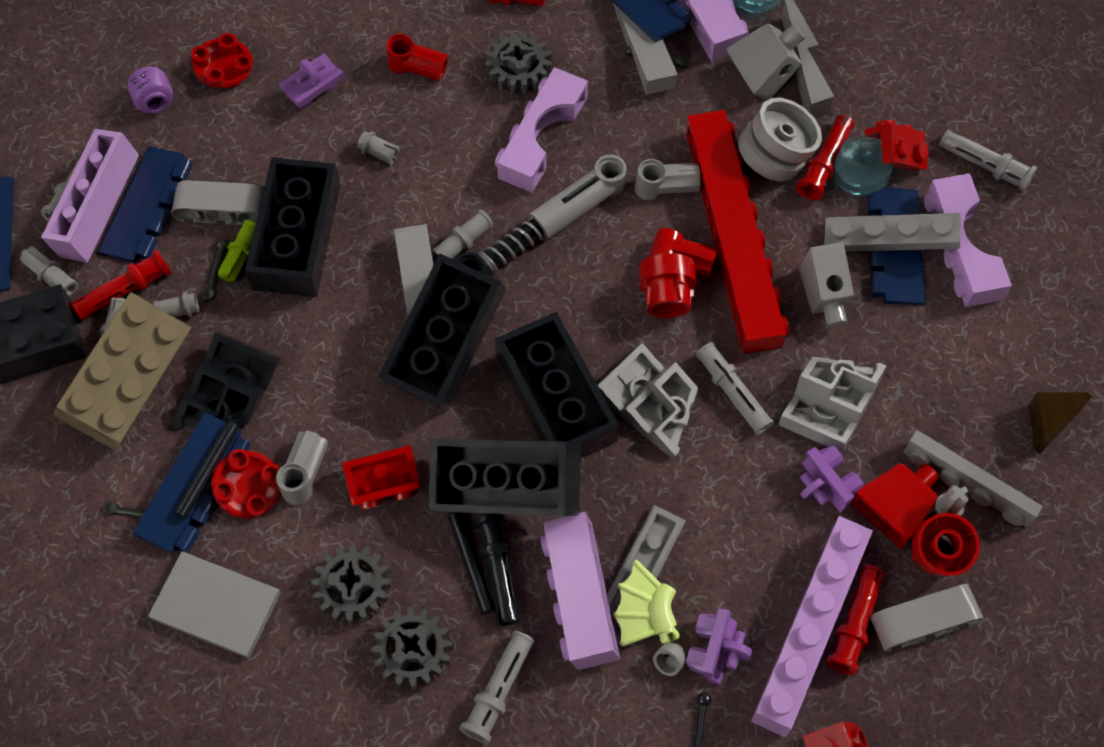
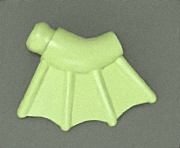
(645, 608)

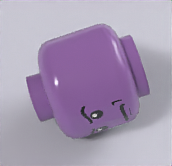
(150, 90)

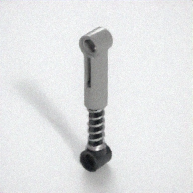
(554, 214)

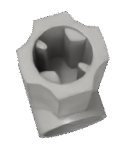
(666, 179)
(302, 466)

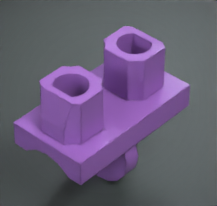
(311, 80)
(824, 482)
(723, 648)

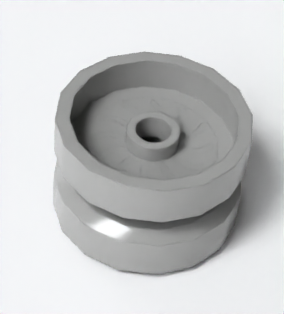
(779, 139)

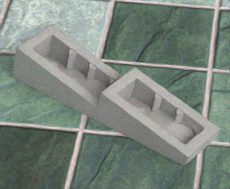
(651, 58)
(813, 88)

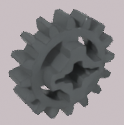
(518, 62)
(366, 584)
(401, 659)

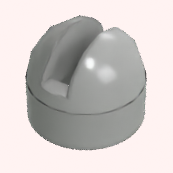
(671, 665)

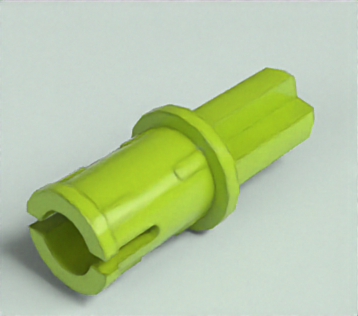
(237, 253)

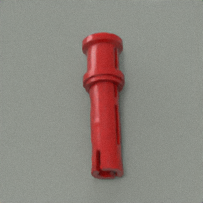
(821, 167)
(134, 278)
(853, 634)

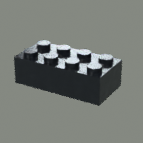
(293, 227)
(443, 332)
(38, 333)
(556, 385)
(505, 477)

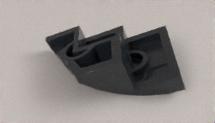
(229, 381)

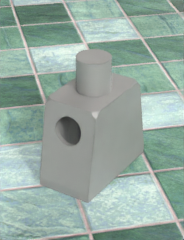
(767, 58)
(827, 282)

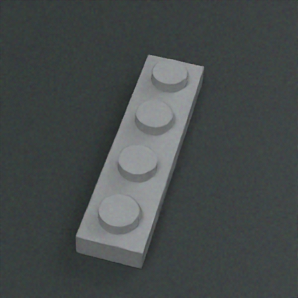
(895, 232)
(982, 486)

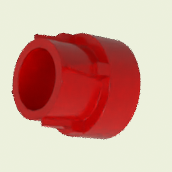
(667, 284)
(963, 539)

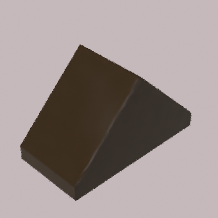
(1052, 413)

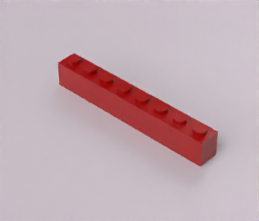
(735, 233)

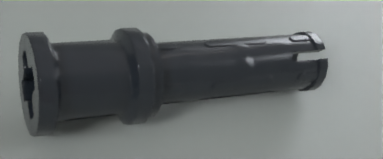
(495, 553)

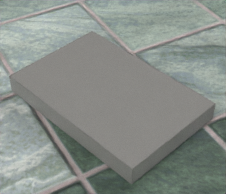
(215, 604)

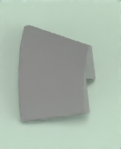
(836, 399)
(653, 406)

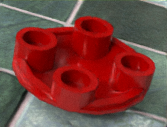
(222, 62)
(245, 484)

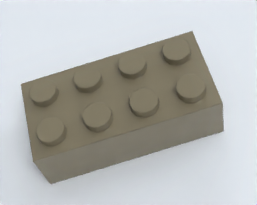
(121, 371)

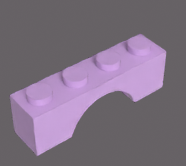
(557, 100)
(977, 275)

